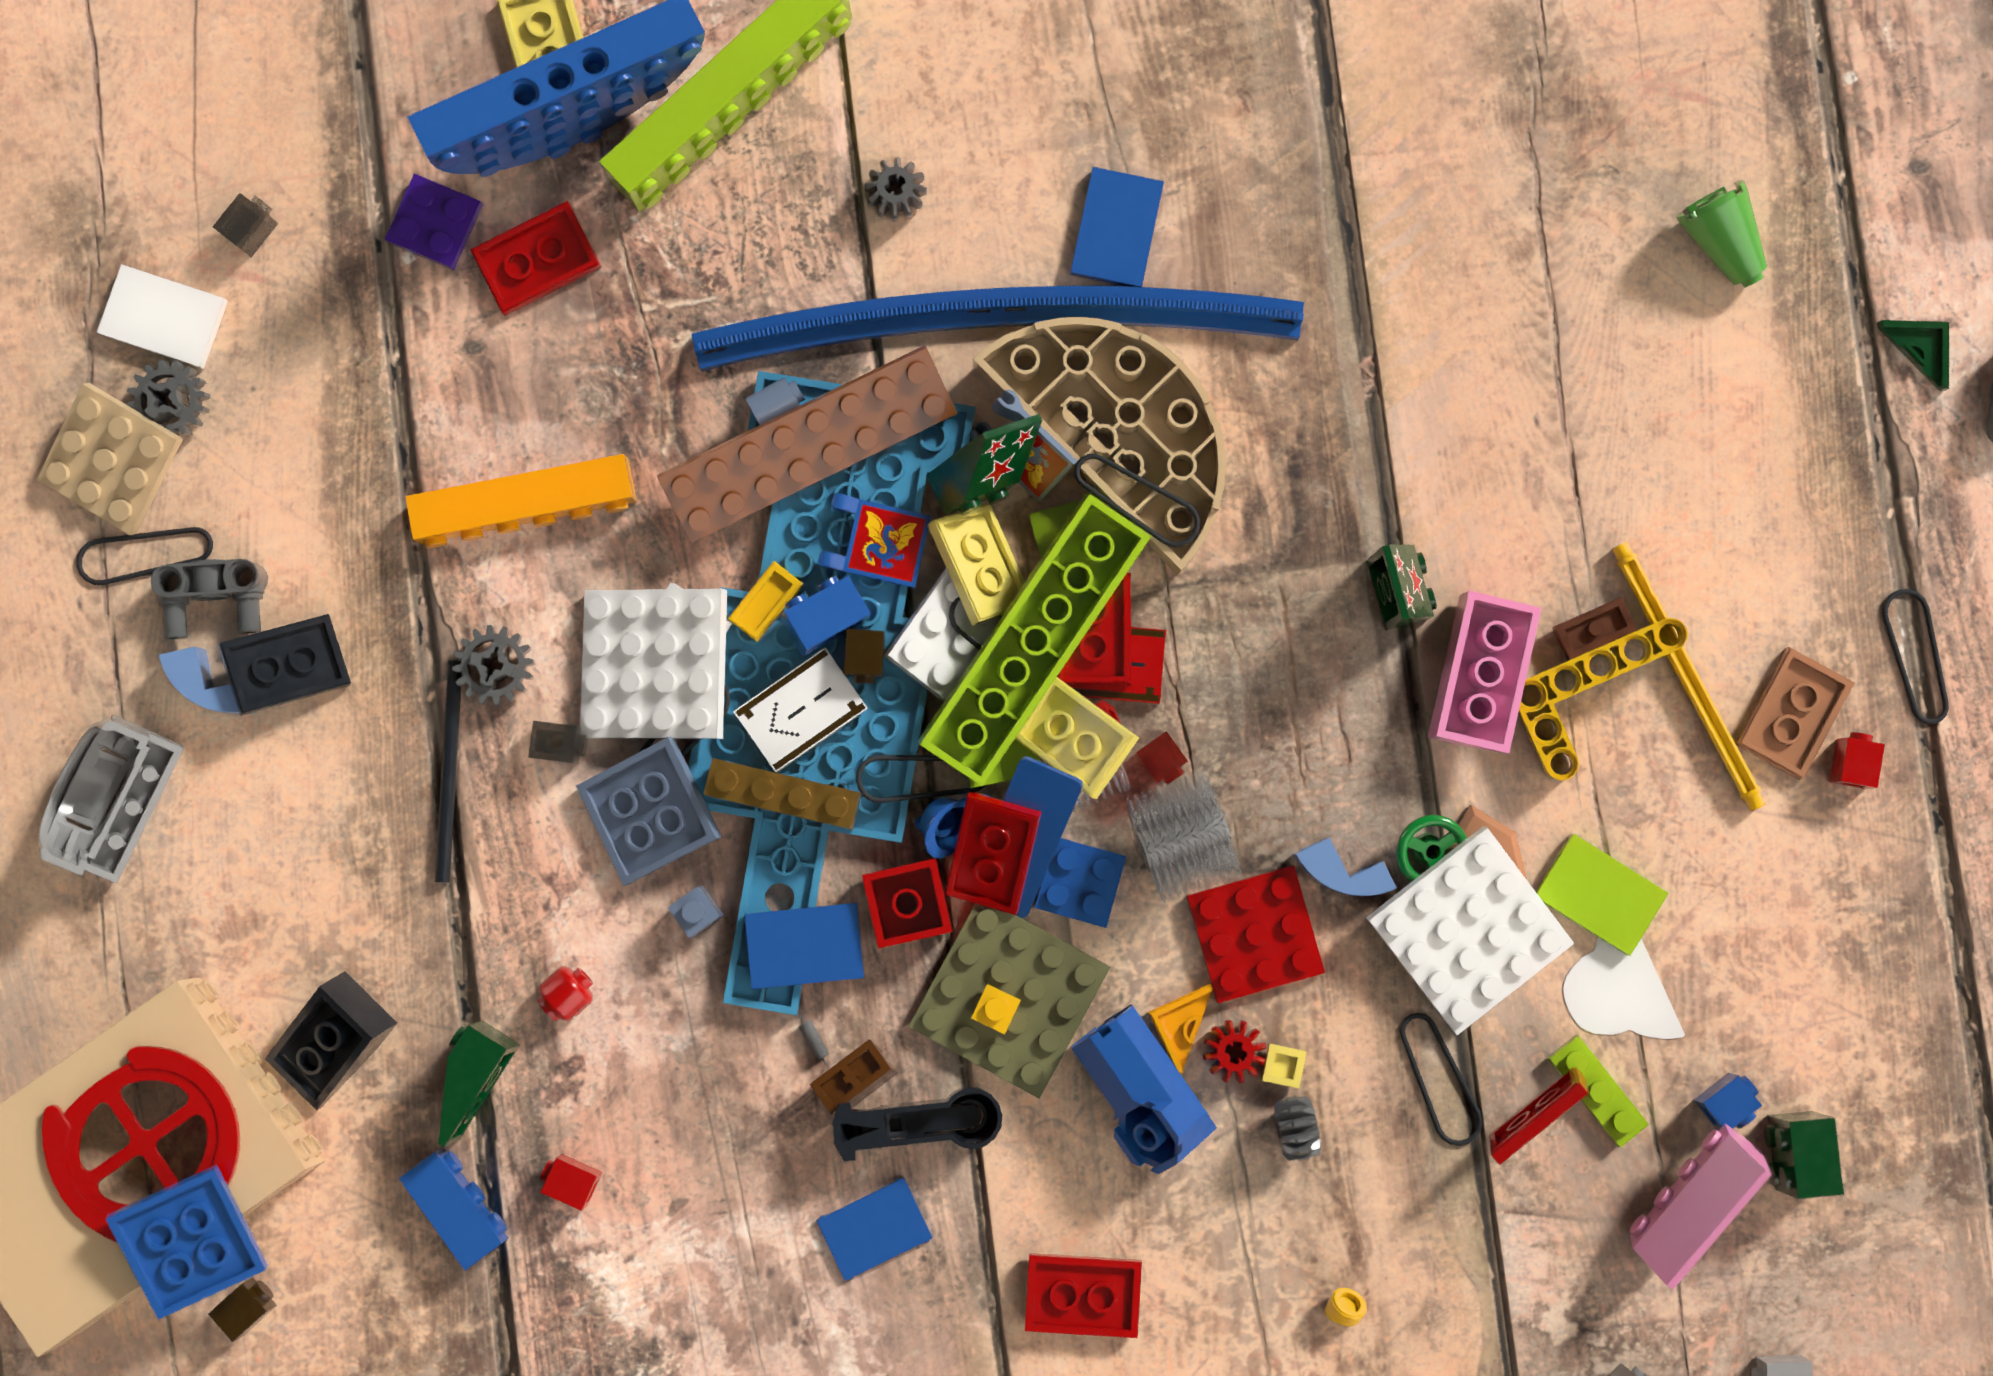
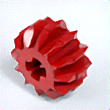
(1223, 1058)

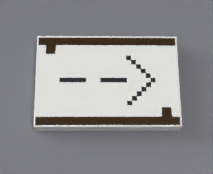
(800, 710)

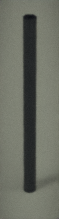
(448, 775)

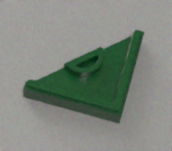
(1923, 345)

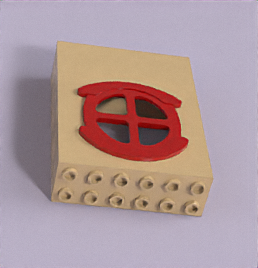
(55, 1245)

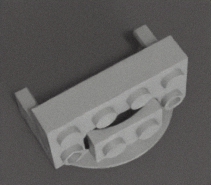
(88, 788)

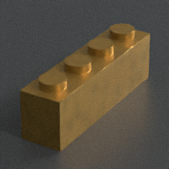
(782, 793)

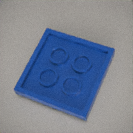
(187, 1242)

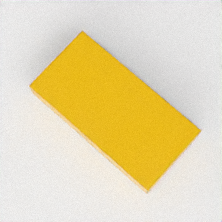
(765, 601)

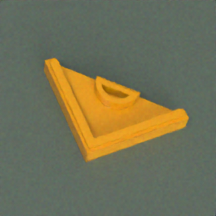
(1179, 1023)

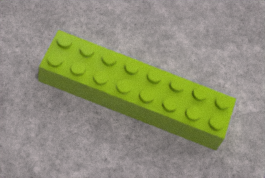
(721, 96)
(1034, 639)

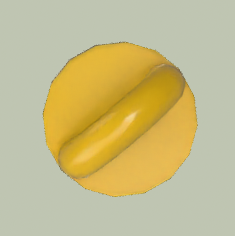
(1346, 1307)

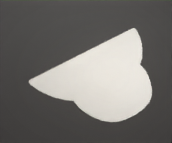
(1619, 994)

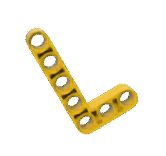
(1583, 680)

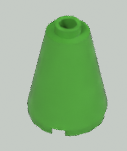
(1728, 233)

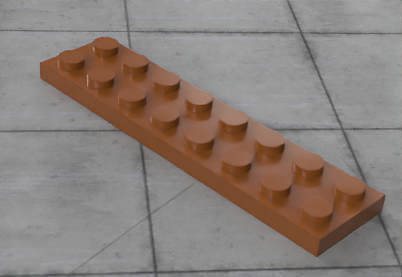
(807, 444)

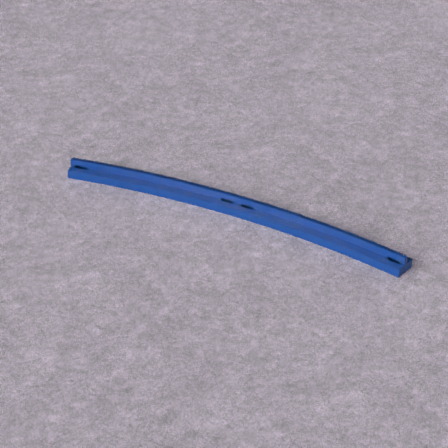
(950, 312)

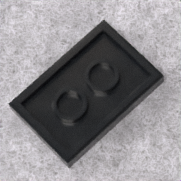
(284, 664)

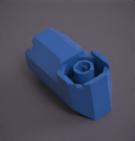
(1154, 1104)

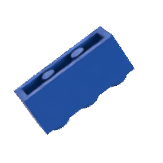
(455, 1207)

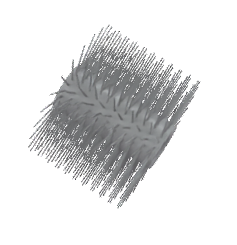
(1183, 836)

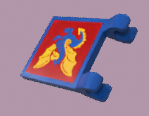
(882, 544)

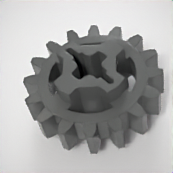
(178, 390)
(478, 660)

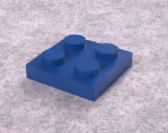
(1081, 883)

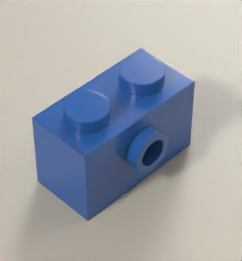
(825, 614)

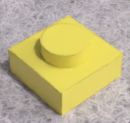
(1283, 1065)

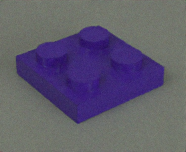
(434, 221)

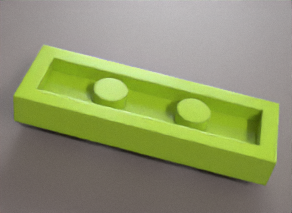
(1605, 1098)

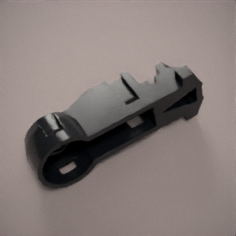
(918, 1122)

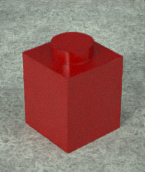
(1857, 761)
(569, 1181)

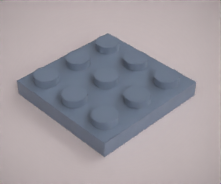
(648, 811)

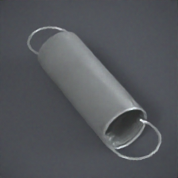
(813, 1039)

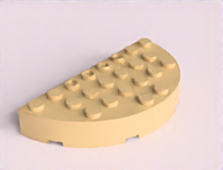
(1129, 402)

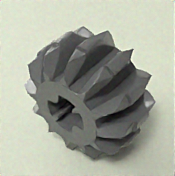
(895, 175)
(1297, 1128)

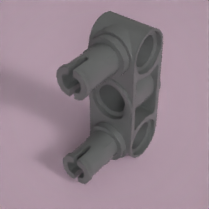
(209, 582)

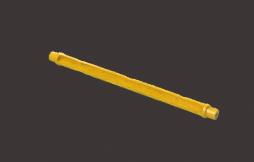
(1690, 679)

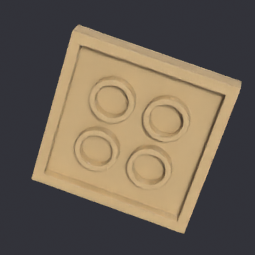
(109, 458)

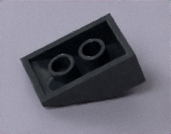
(330, 1039)

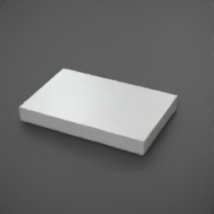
(162, 316)

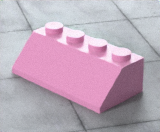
(1484, 672)
(1699, 1204)

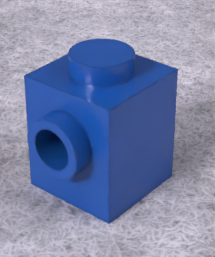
(1729, 1102)

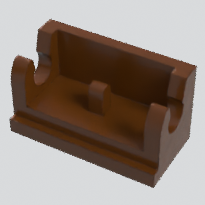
(854, 1077)

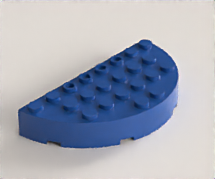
(561, 95)

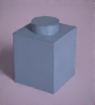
(696, 911)

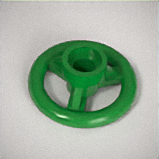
(1423, 841)

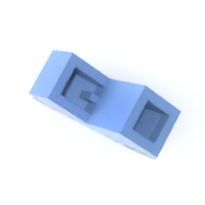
(192, 677)
(1325, 867)

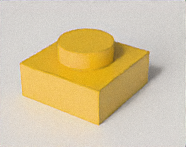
(995, 1008)

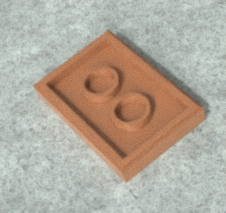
(1794, 713)

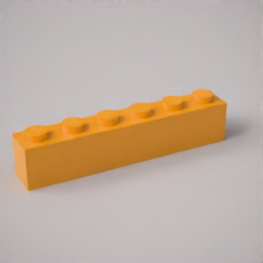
(520, 500)

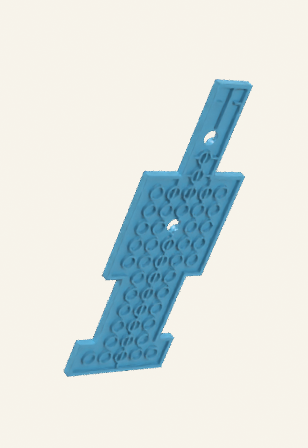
(799, 528)

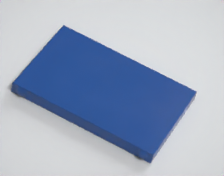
(874, 1229)

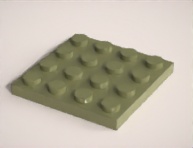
(1028, 963)

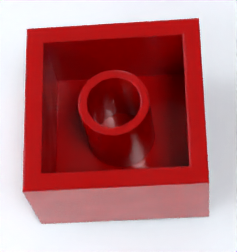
(907, 903)

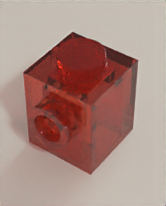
(1162, 759)

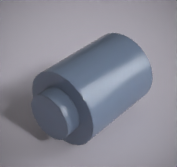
(774, 400)

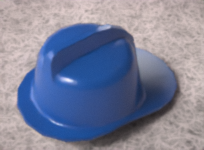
(941, 825)

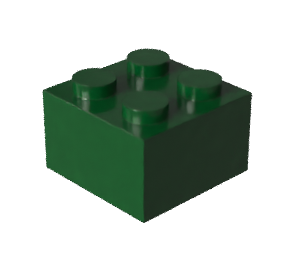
(1804, 1154)

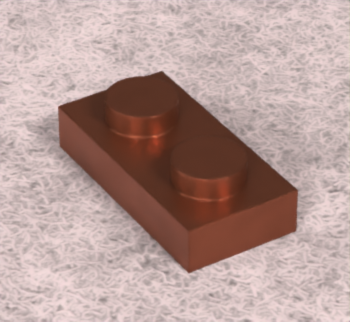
(1594, 628)

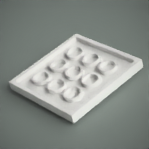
(653, 664)
(1470, 930)

